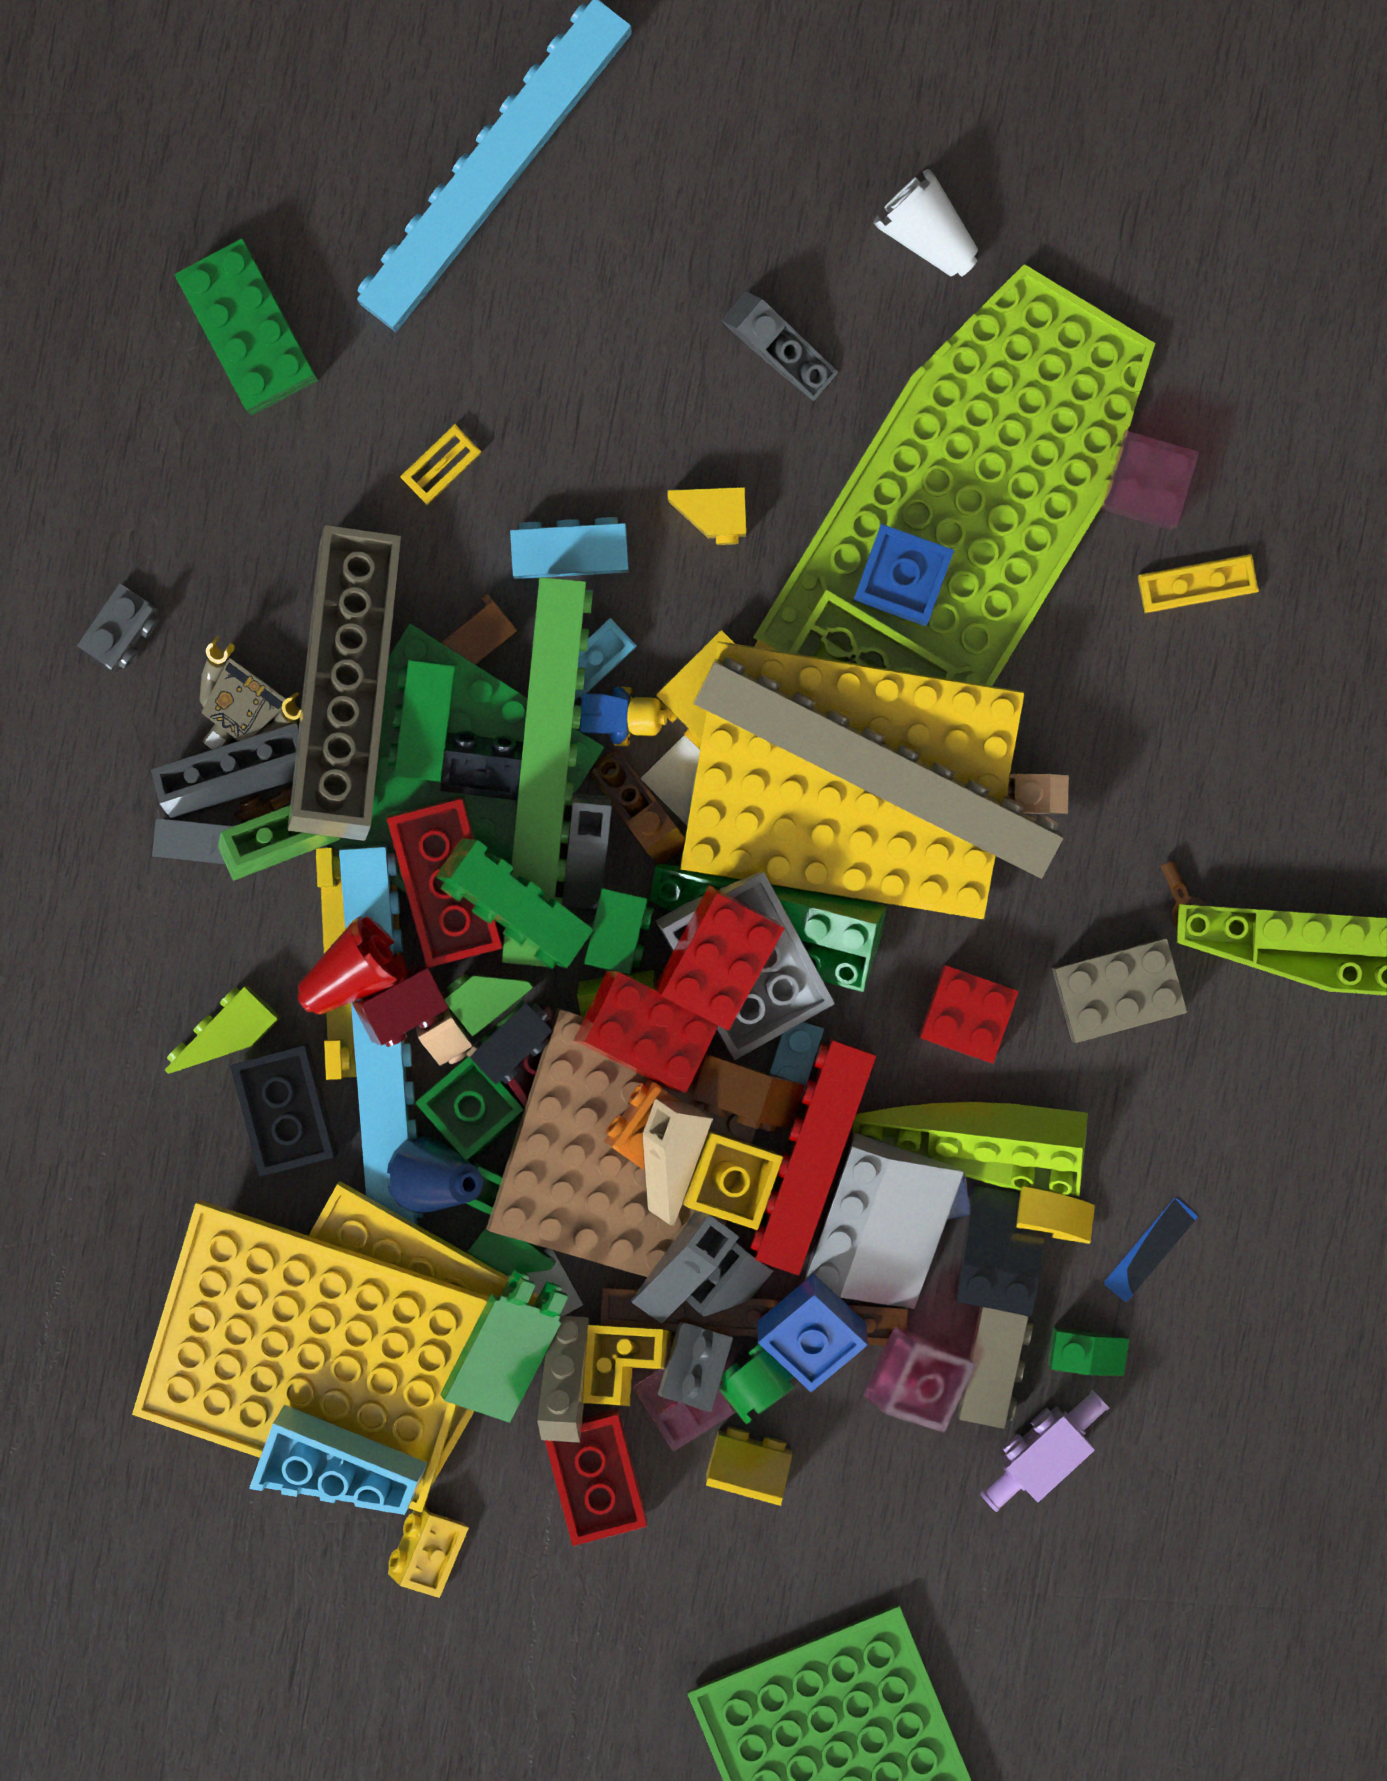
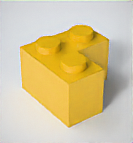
(613, 1354)

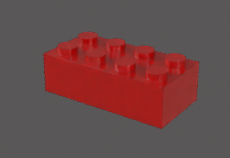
(422, 846)

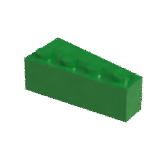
(513, 903)

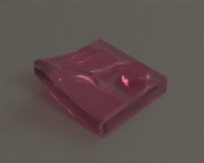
(677, 1420)

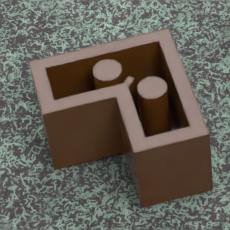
(754, 1095)

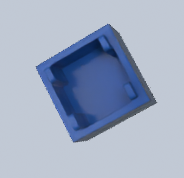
(903, 575)
(812, 1332)

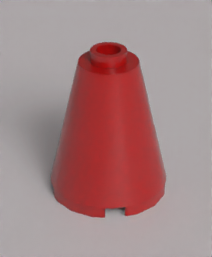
(352, 968)

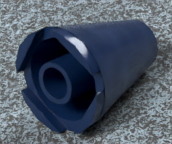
(431, 1176)

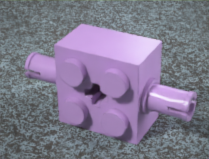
(1045, 1452)

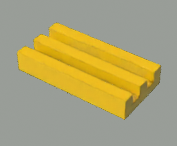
(451, 475)

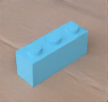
(569, 549)

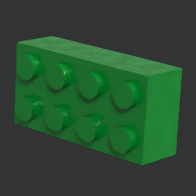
(246, 327)

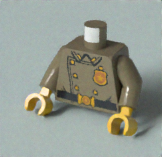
(239, 700)

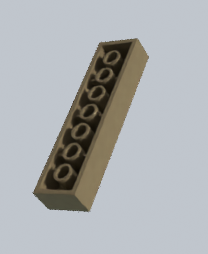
(344, 683)

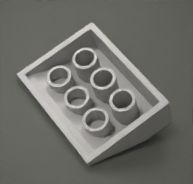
(788, 985)
(883, 1223)

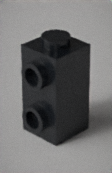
(510, 1041)

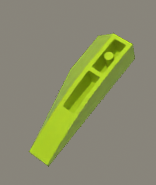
(1309, 948)
(990, 1141)

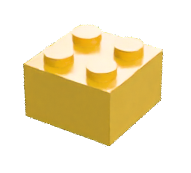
(732, 1180)

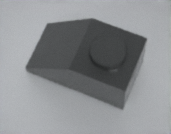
(731, 1282)

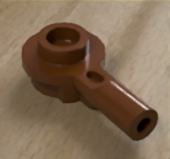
(256, 807)
(1178, 890)

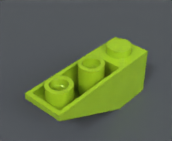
(236, 1027)

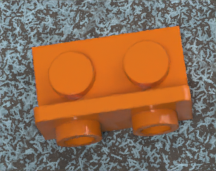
(626, 1131)

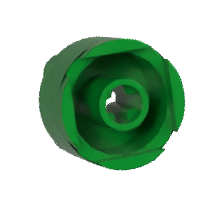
(755, 1384)

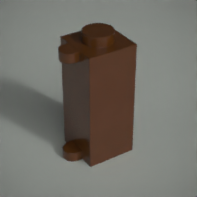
(482, 633)

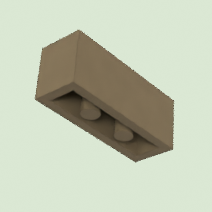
(997, 1355)
(563, 1382)

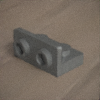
(119, 628)
(695, 1366)

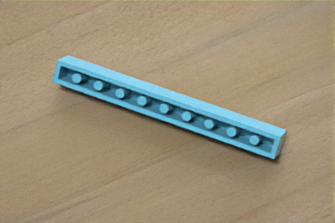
(494, 164)
(380, 1069)

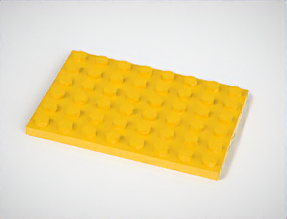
(824, 835)
(305, 1325)

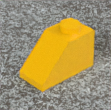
(713, 512)

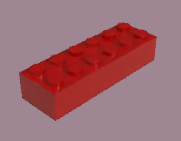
(814, 1156)

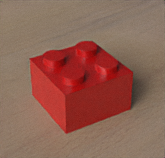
(968, 1014)

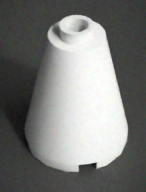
(929, 226)

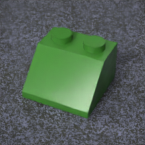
(484, 998)

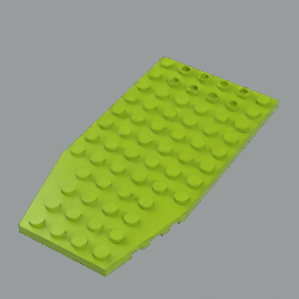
(988, 454)

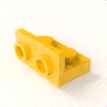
(426, 1552)

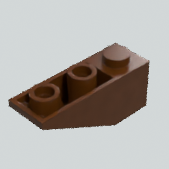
(637, 807)

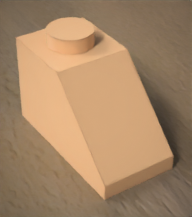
(446, 1038)

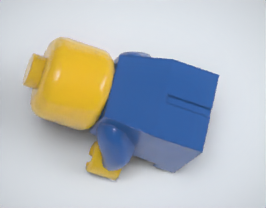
(621, 715)

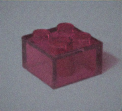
(1149, 480)
(919, 1380)

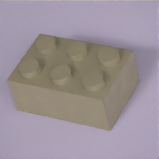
(1119, 990)

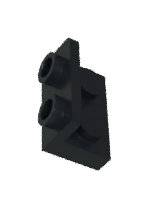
(482, 765)

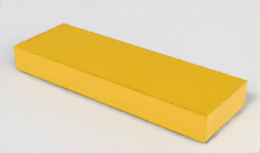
(1198, 583)

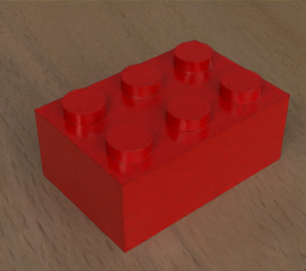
(719, 957)
(645, 1032)
(597, 1480)

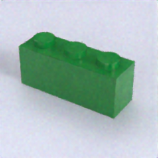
(422, 720)

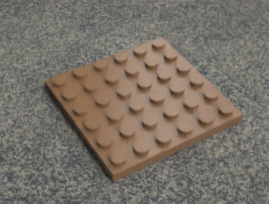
(566, 1182)

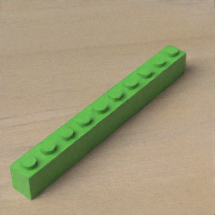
(547, 742)

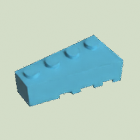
(335, 1464)

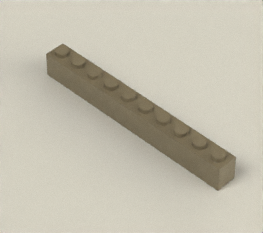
(878, 767)

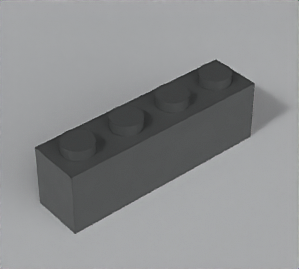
(227, 772)

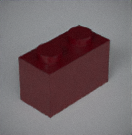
(401, 1007)

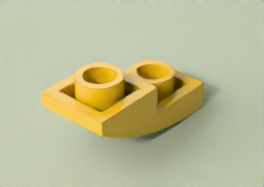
(1055, 1213)

